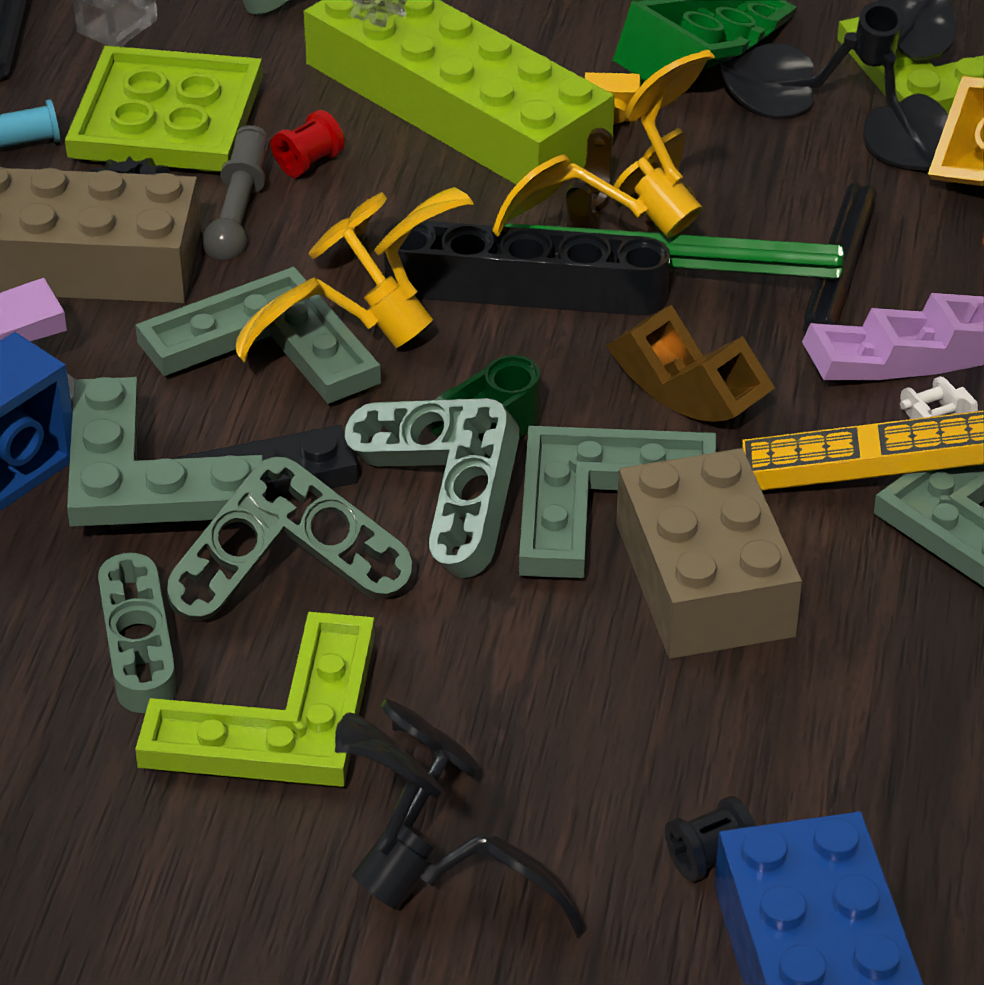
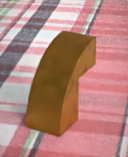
(675, 373)

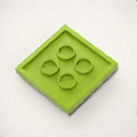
(164, 107)

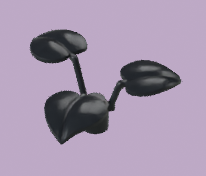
(779, 77)
(402, 851)

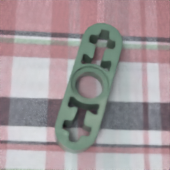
(146, 610)

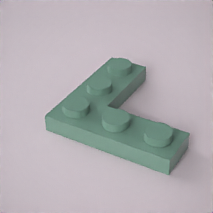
(305, 332)
(557, 480)
(115, 488)
(940, 514)

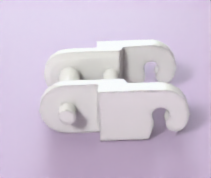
(951, 400)

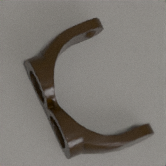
(581, 209)

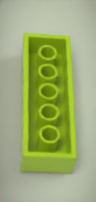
(460, 83)

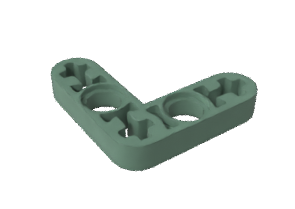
(464, 459)
(272, 520)

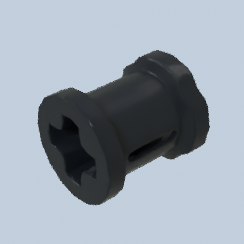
(695, 841)

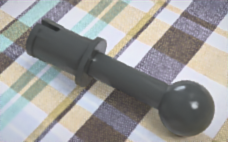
(243, 176)

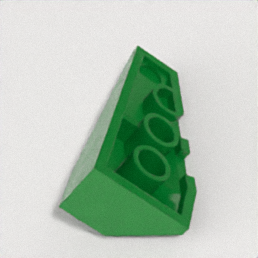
(671, 29)

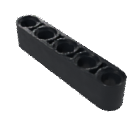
(535, 268)

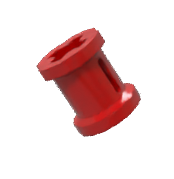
(307, 143)

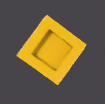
(619, 84)

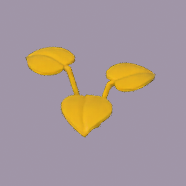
(652, 177)
(391, 303)

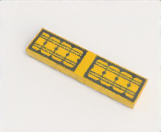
(867, 450)

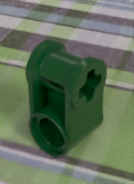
(510, 381)

